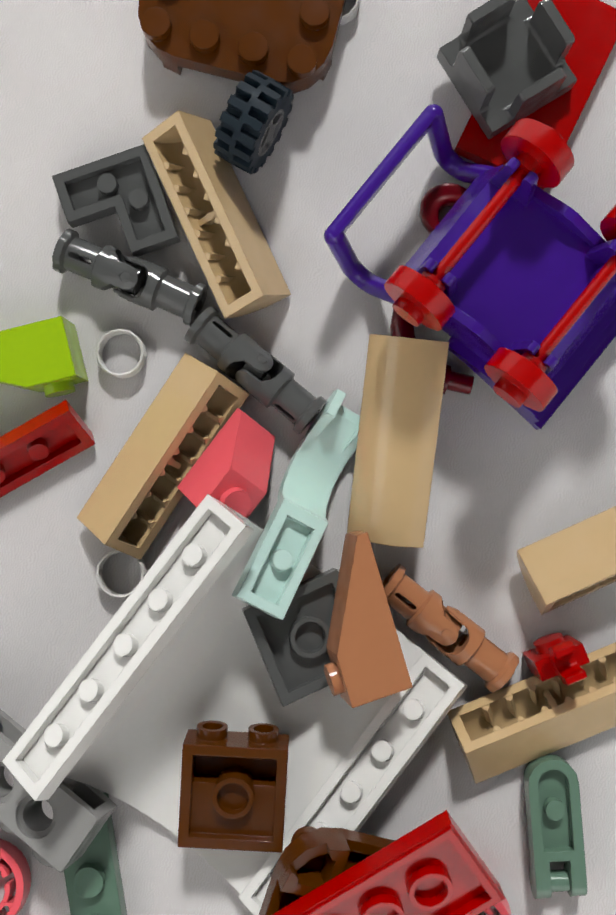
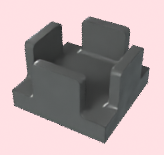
(509, 61)

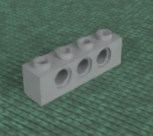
(76, 808)

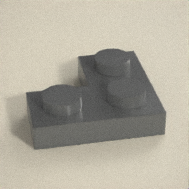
(124, 186)

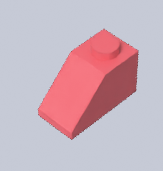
(233, 466)

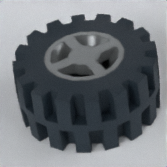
(253, 121)

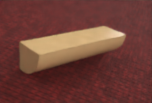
(215, 215)
(169, 439)
(397, 439)
(571, 561)
(536, 717)

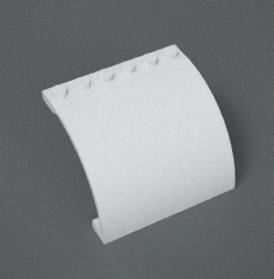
(188, 657)

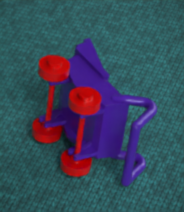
(504, 270)

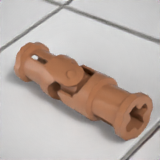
(442, 626)

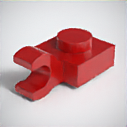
(558, 657)

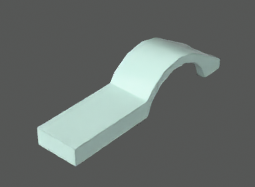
(300, 511)

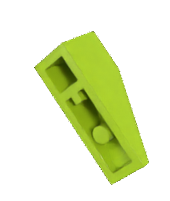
(42, 357)

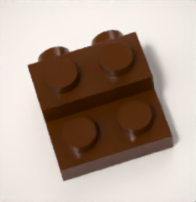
(233, 788)

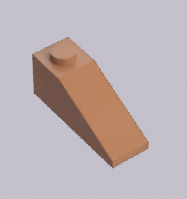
(362, 633)

